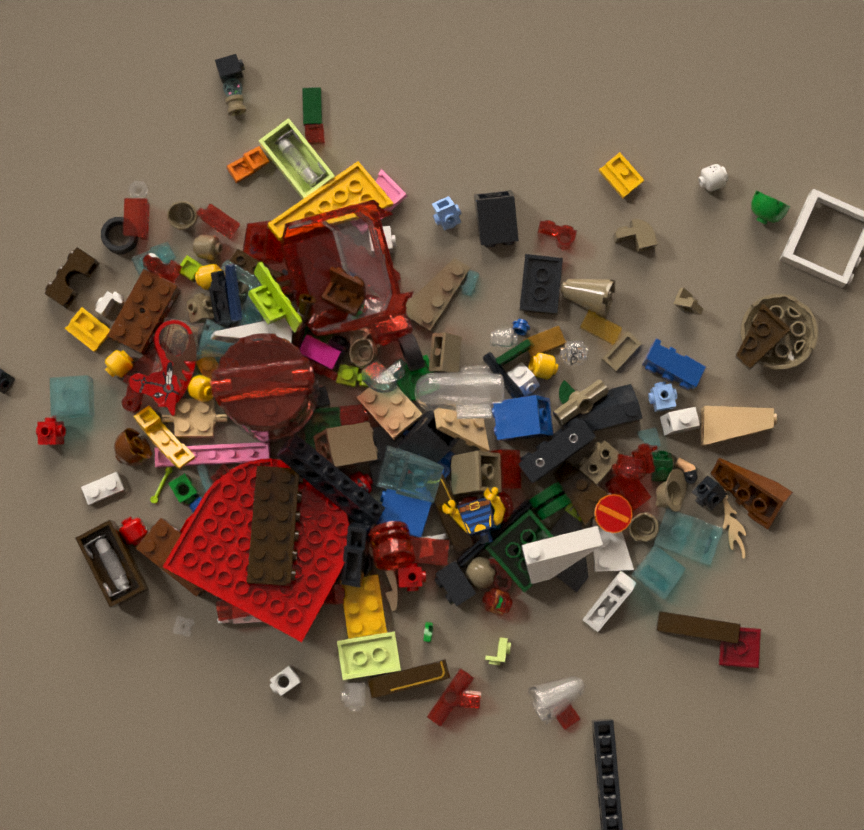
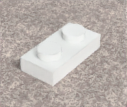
(103, 488)

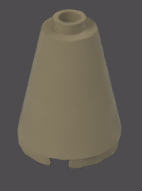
(590, 294)

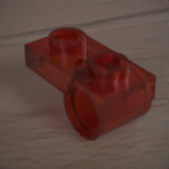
(549, 228)

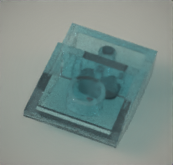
(409, 474)
(689, 537)

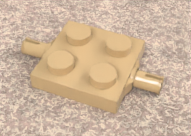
(194, 419)

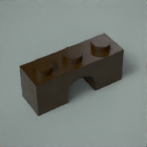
(77, 263)

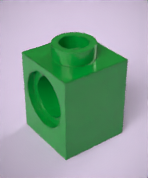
(176, 486)

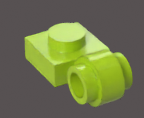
(349, 376)

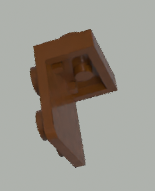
(345, 291)

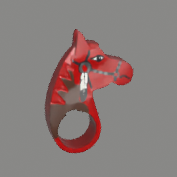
(170, 383)

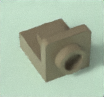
(686, 303)

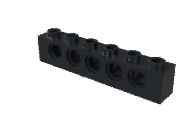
(330, 481)
(607, 774)

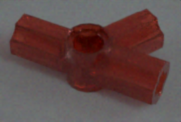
(464, 698)

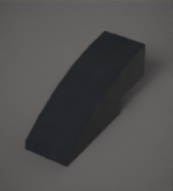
(355, 554)

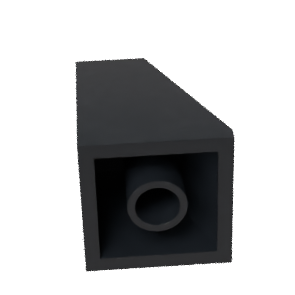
(496, 218)

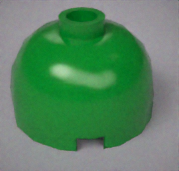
(768, 208)

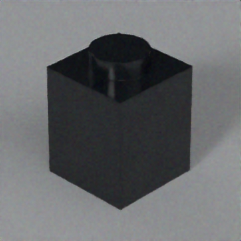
(230, 67)

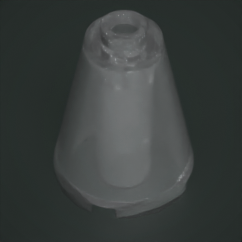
(555, 696)

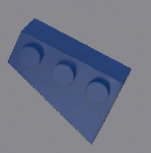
(673, 366)

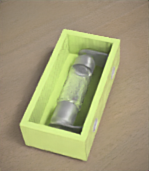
(296, 159)

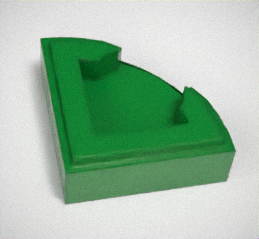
(428, 631)

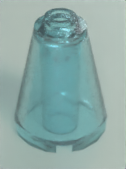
(210, 347)

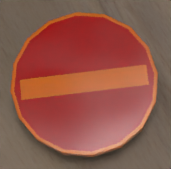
(613, 513)

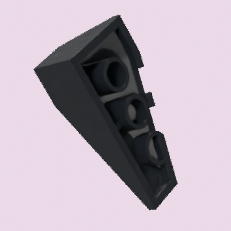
(613, 410)

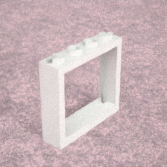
(811, 268)

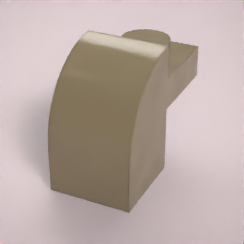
(640, 232)

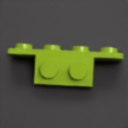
(272, 301)

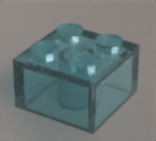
(71, 397)

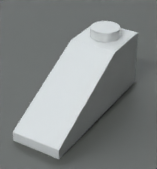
(609, 601)

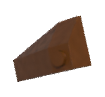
(756, 493)

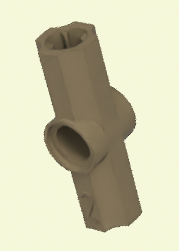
(580, 402)

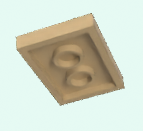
(390, 410)

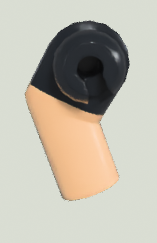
(689, 470)

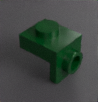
(663, 465)

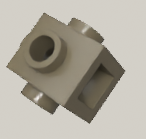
(200, 308)

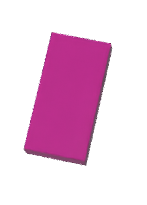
(320, 351)

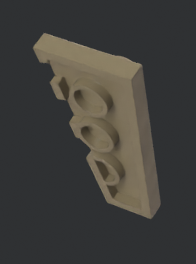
(434, 297)

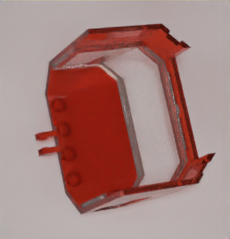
(347, 240)

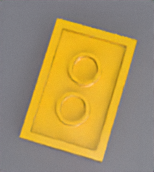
(364, 608)

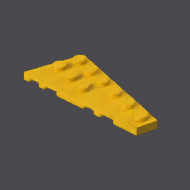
(344, 190)

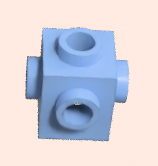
(446, 213)
(658, 401)

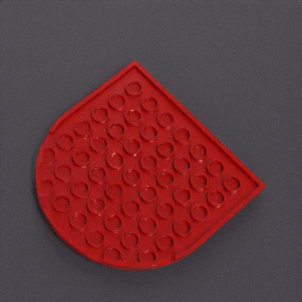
(217, 548)

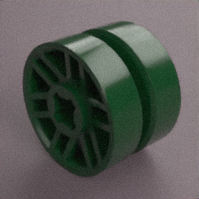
(550, 501)

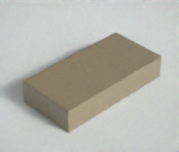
(621, 351)

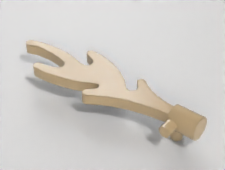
(734, 527)

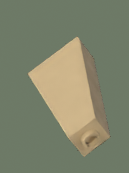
(728, 423)

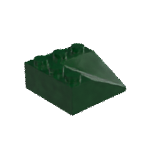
(508, 548)

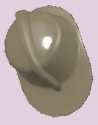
(672, 492)

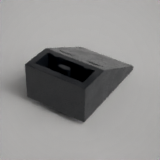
(427, 440)

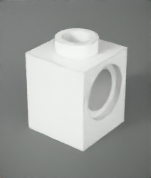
(293, 681)

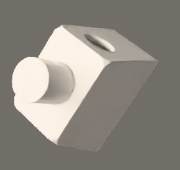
(680, 421)

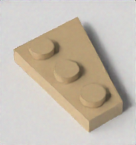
(470, 430)

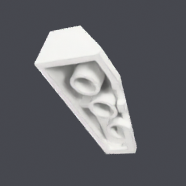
(232, 335)
(555, 554)

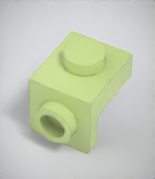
(503, 649)

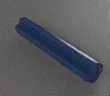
(233, 292)

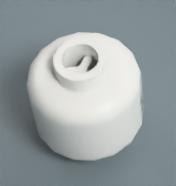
(713, 177)

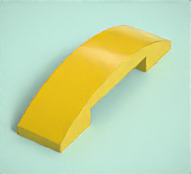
(163, 438)

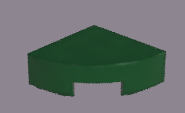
(564, 392)

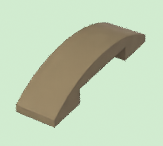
(392, 596)

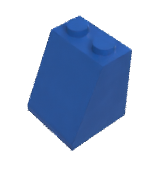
(523, 418)

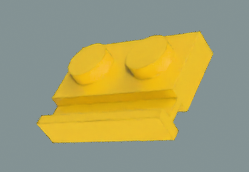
(621, 175)
(88, 329)

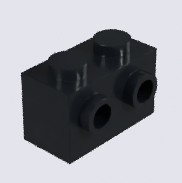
(454, 583)

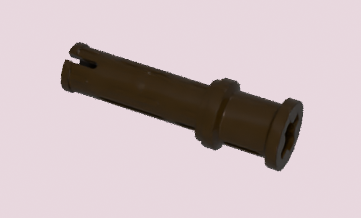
(304, 309)

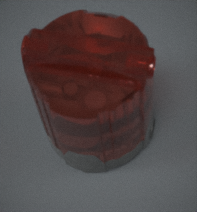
(266, 387)

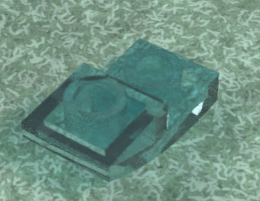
(162, 250)

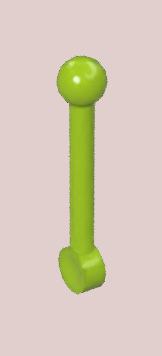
(154, 499)

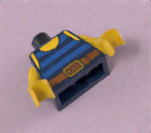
(479, 516)

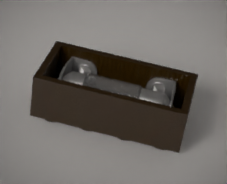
(112, 563)

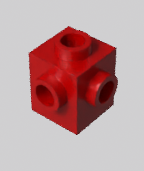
(50, 432)
(403, 575)

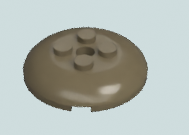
(797, 343)

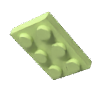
(368, 655)

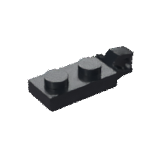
(219, 298)

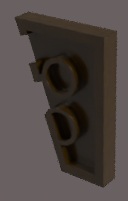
(763, 335)
(581, 491)

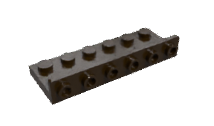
(274, 526)

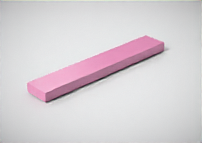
(220, 454)

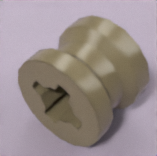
(235, 105)

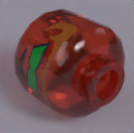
(497, 601)

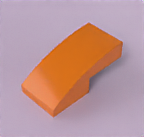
(248, 164)

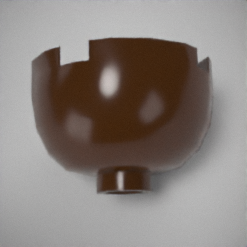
(131, 449)

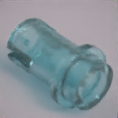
(470, 283)

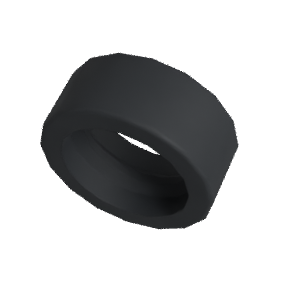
(107, 226)
(411, 352)

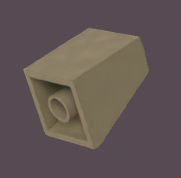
(347, 445)
(475, 472)

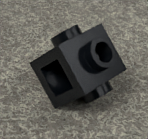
(709, 493)

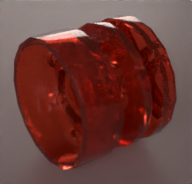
(391, 545)

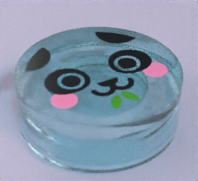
(232, 87)

